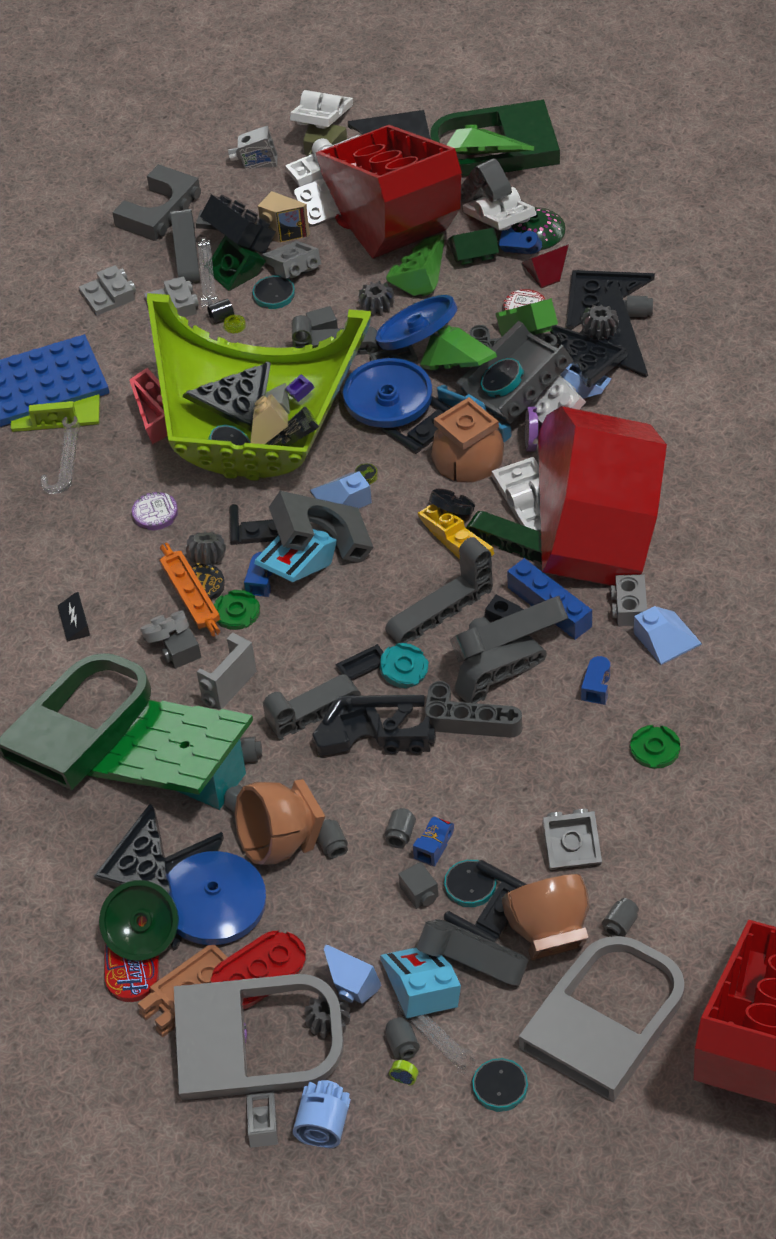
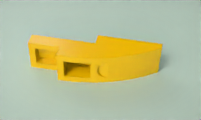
(448, 528)

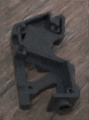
(356, 717)

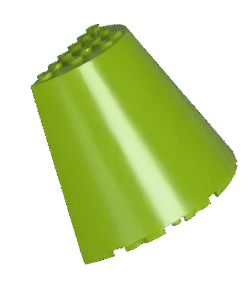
(192, 359)

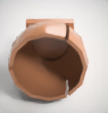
(470, 440)
(277, 817)
(549, 914)

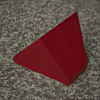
(547, 267)

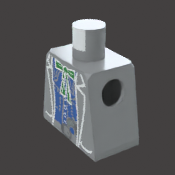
(255, 149)

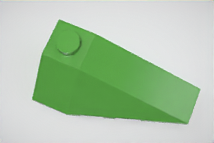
(481, 141)
(420, 269)
(454, 347)

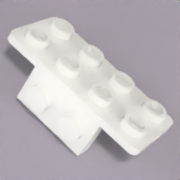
(318, 200)

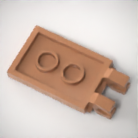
(193, 971)

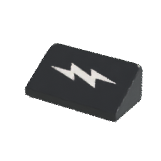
(73, 618)

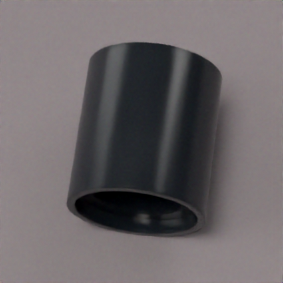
(220, 310)

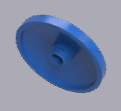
(416, 322)
(387, 392)
(217, 897)

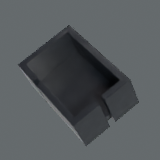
(238, 223)

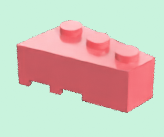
(150, 404)

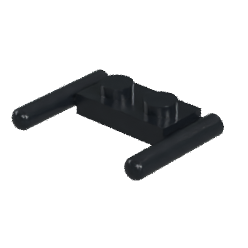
(423, 433)
(250, 531)
(492, 919)

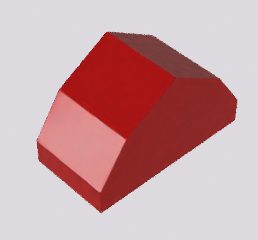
(392, 187)
(597, 494)
(739, 1023)

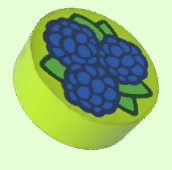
(403, 1072)

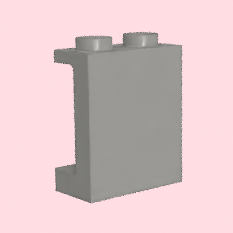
(230, 676)

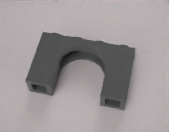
(155, 221)
(295, 512)

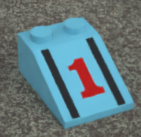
(297, 564)
(422, 981)

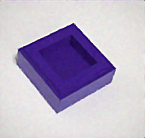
(299, 388)

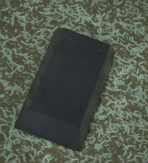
(361, 663)

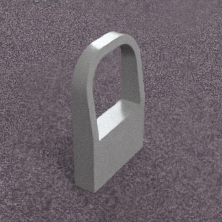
(213, 1037)
(589, 1043)

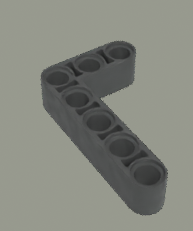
(449, 599)
(508, 628)

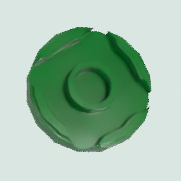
(237, 609)
(655, 746)

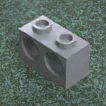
(630, 598)

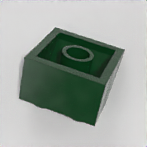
(474, 245)
(235, 264)

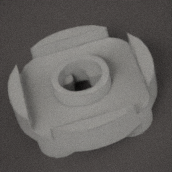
(162, 627)

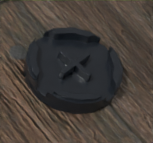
(448, 501)

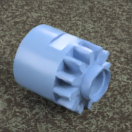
(321, 1114)

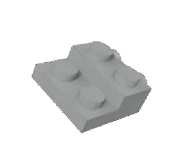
(293, 259)
(109, 290)
(180, 294)
(571, 839)

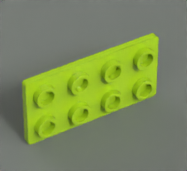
(51, 414)

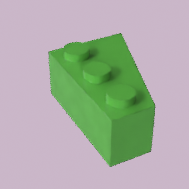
(536, 317)

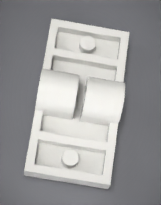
(320, 108)
(307, 169)
(502, 212)
(557, 394)
(521, 490)

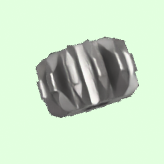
(376, 298)
(599, 321)
(205, 548)
(317, 1018)

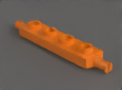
(189, 589)

